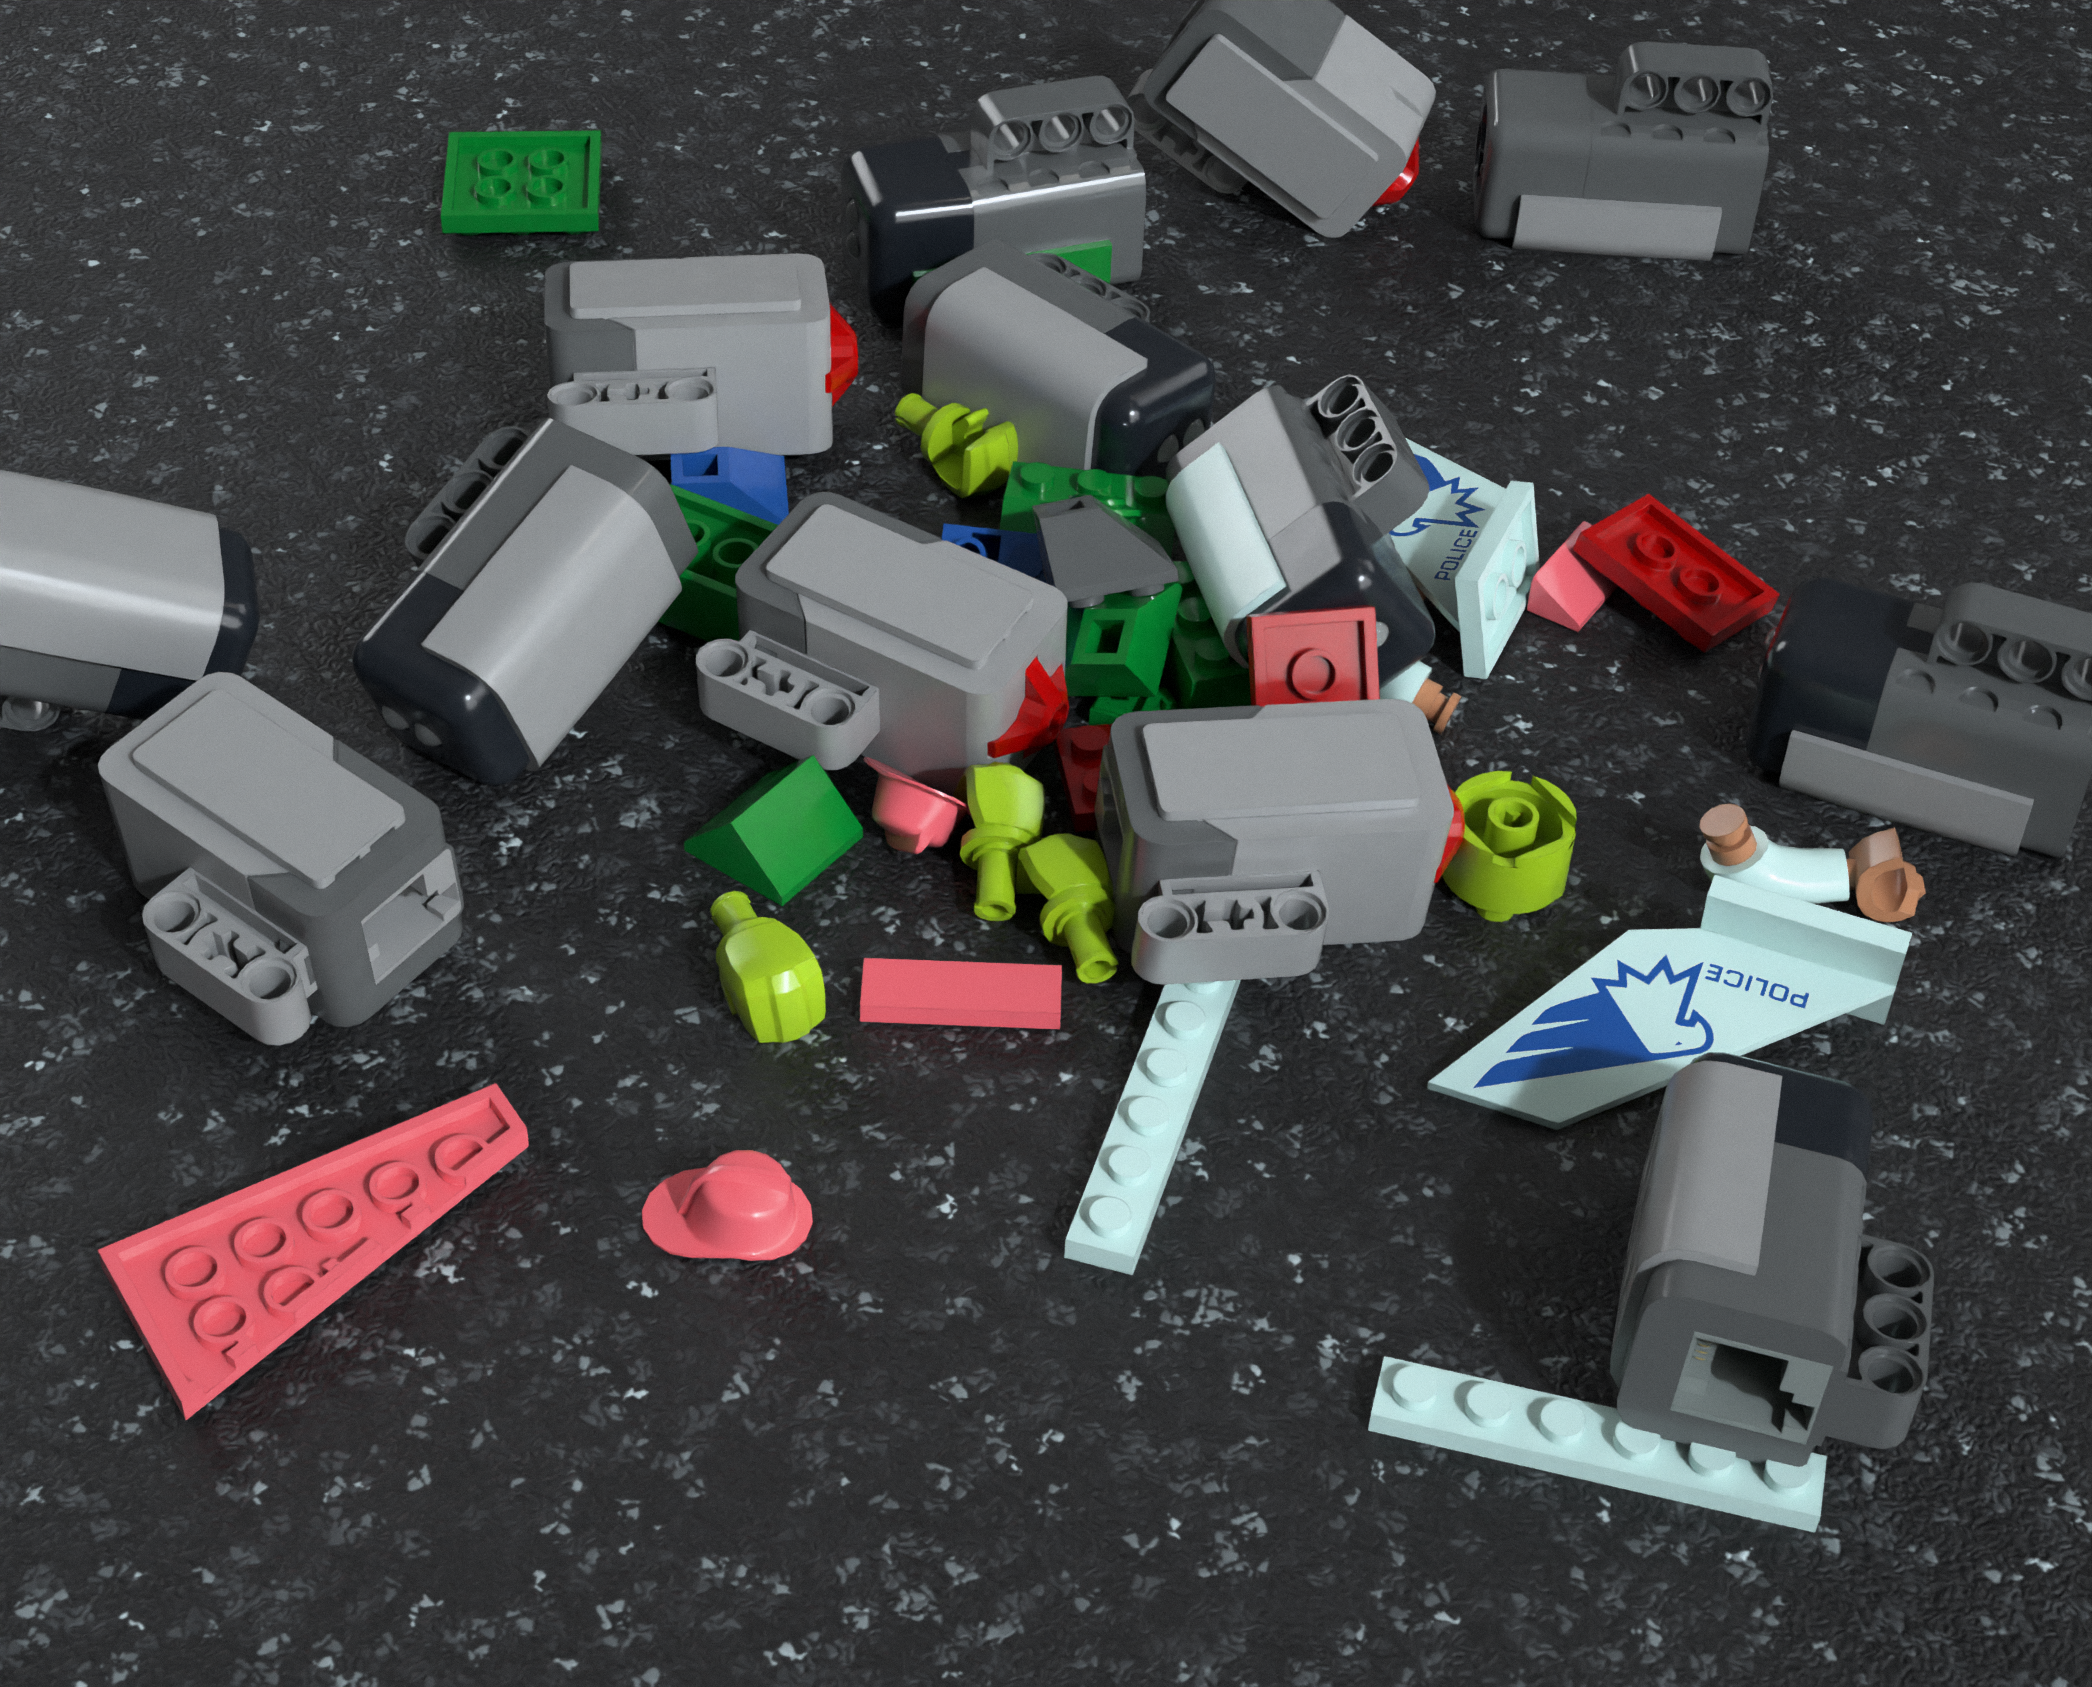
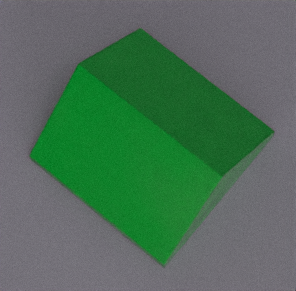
(779, 831)

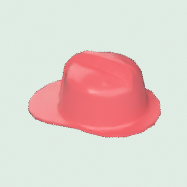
(913, 812)
(730, 1210)

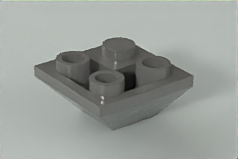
(1098, 552)

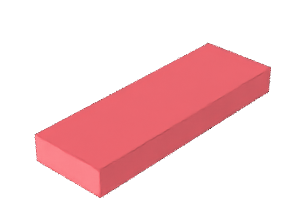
(961, 993)

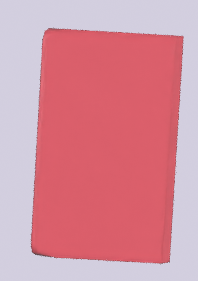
(1569, 587)

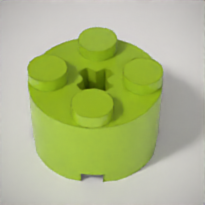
(1512, 845)

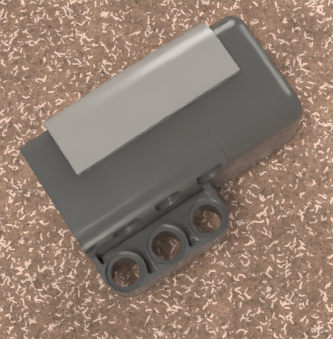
(1626, 157)

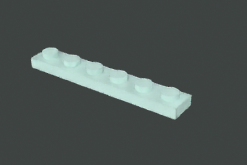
(1149, 1125)
(1587, 1444)

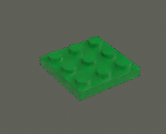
(522, 182)

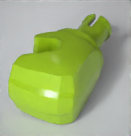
(958, 448)
(1007, 817)
(1080, 897)
(766, 972)

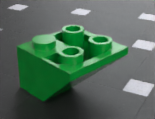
(1120, 644)

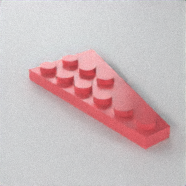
(266, 1260)

